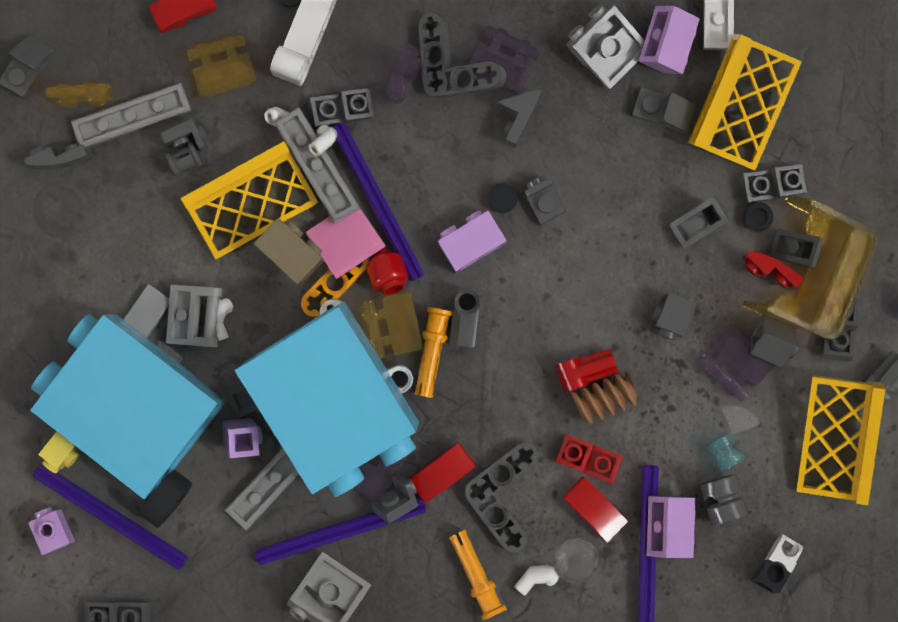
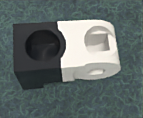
(778, 564)

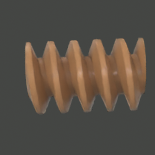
(605, 398)

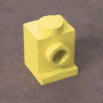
(58, 453)

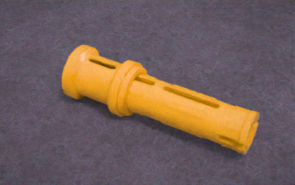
(434, 338)
(482, 589)

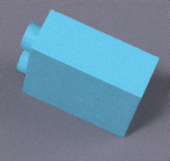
(330, 401)
(125, 402)

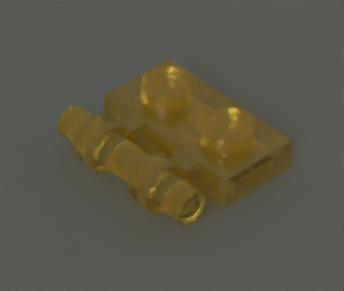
(224, 74)
(90, 91)
(401, 323)

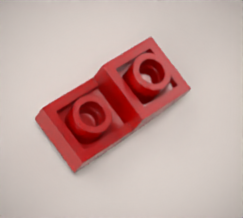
(176, 13)
(762, 265)
(589, 459)
(442, 472)
(594, 509)

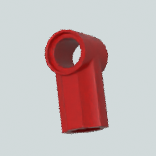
(579, 372)

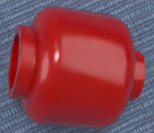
(387, 272)

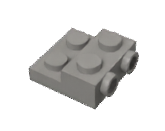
(606, 44)
(327, 592)

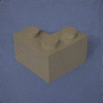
(288, 251)

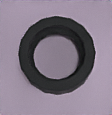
(165, 498)

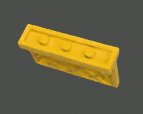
(722, 90)
(237, 177)
(867, 441)

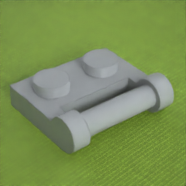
(185, 315)

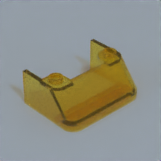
(833, 285)

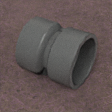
(723, 499)

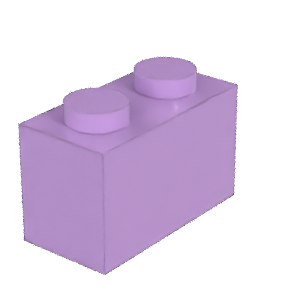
(669, 39)
(471, 241)
(670, 527)

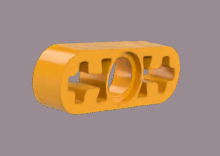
(314, 293)

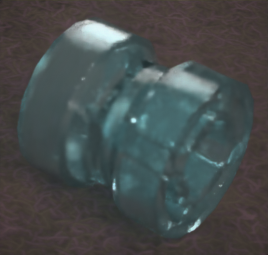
(725, 452)

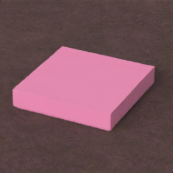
(345, 242)

